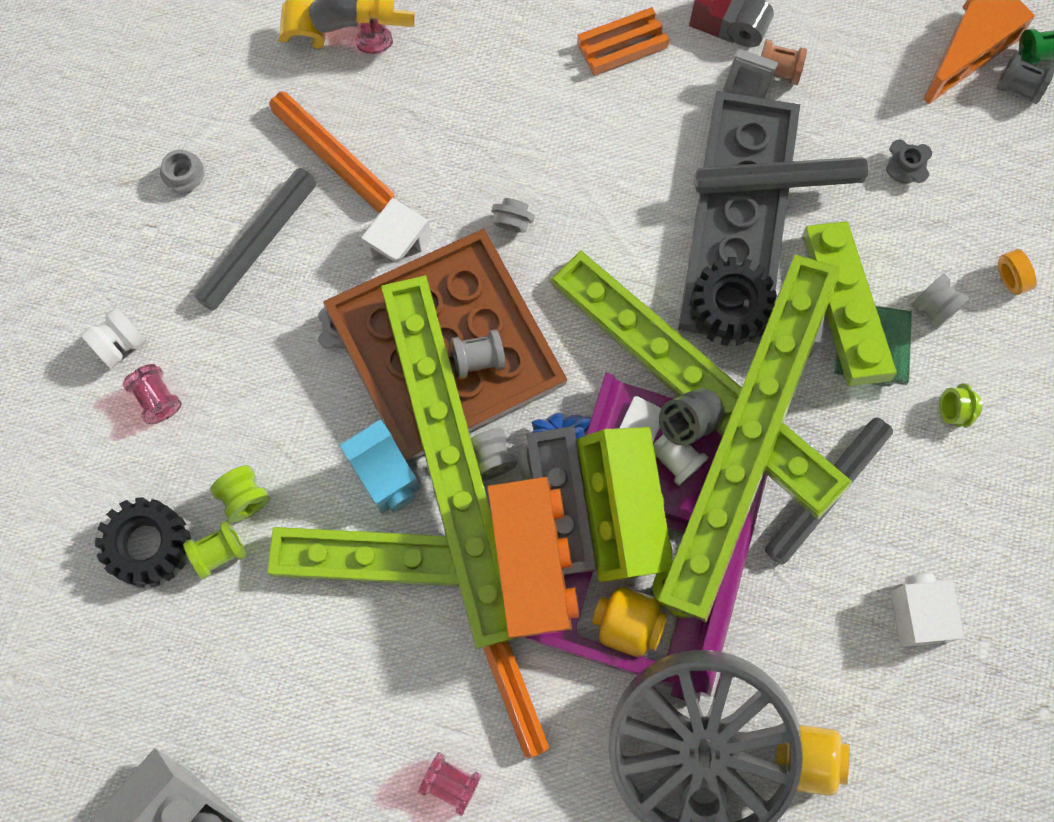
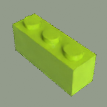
(624, 503)

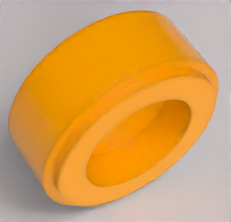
(1017, 272)

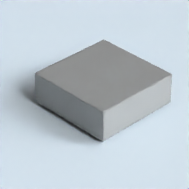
(750, 74)

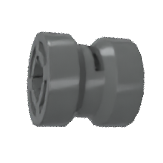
(691, 416)

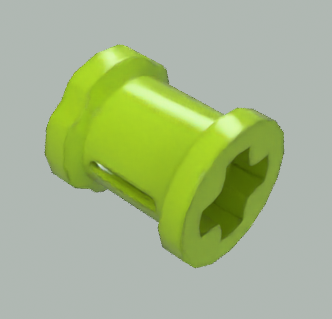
(215, 550)

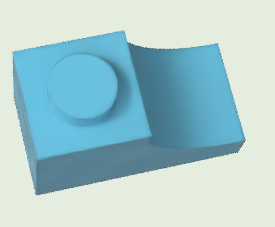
(381, 467)

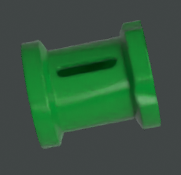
(1036, 46)

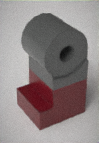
(733, 20)

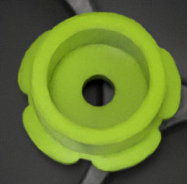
(960, 406)

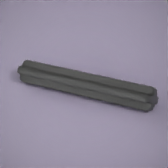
(780, 175)
(255, 239)
(851, 464)

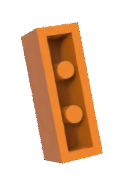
(532, 557)

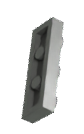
(556, 457)

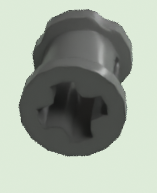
(1025, 78)

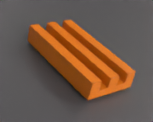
(620, 35)

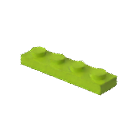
(851, 309)
(361, 556)

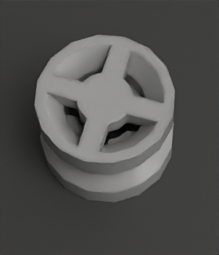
(940, 301)
(492, 454)

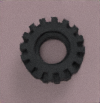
(739, 277)
(116, 535)

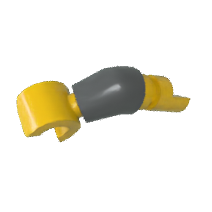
(324, 16)

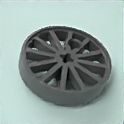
(727, 745)

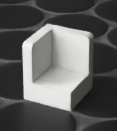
(396, 232)

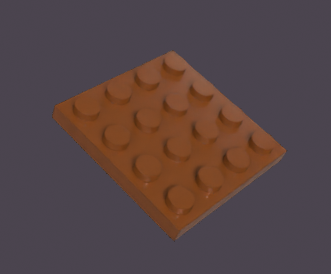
(470, 299)

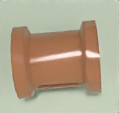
(789, 61)

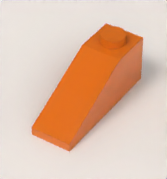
(980, 36)

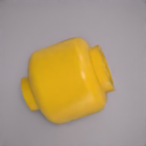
(629, 621)
(824, 760)

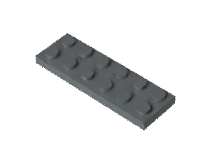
(741, 221)

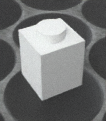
(926, 611)

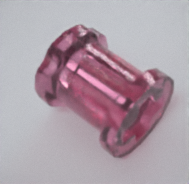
(378, 37)
(152, 394)
(449, 783)

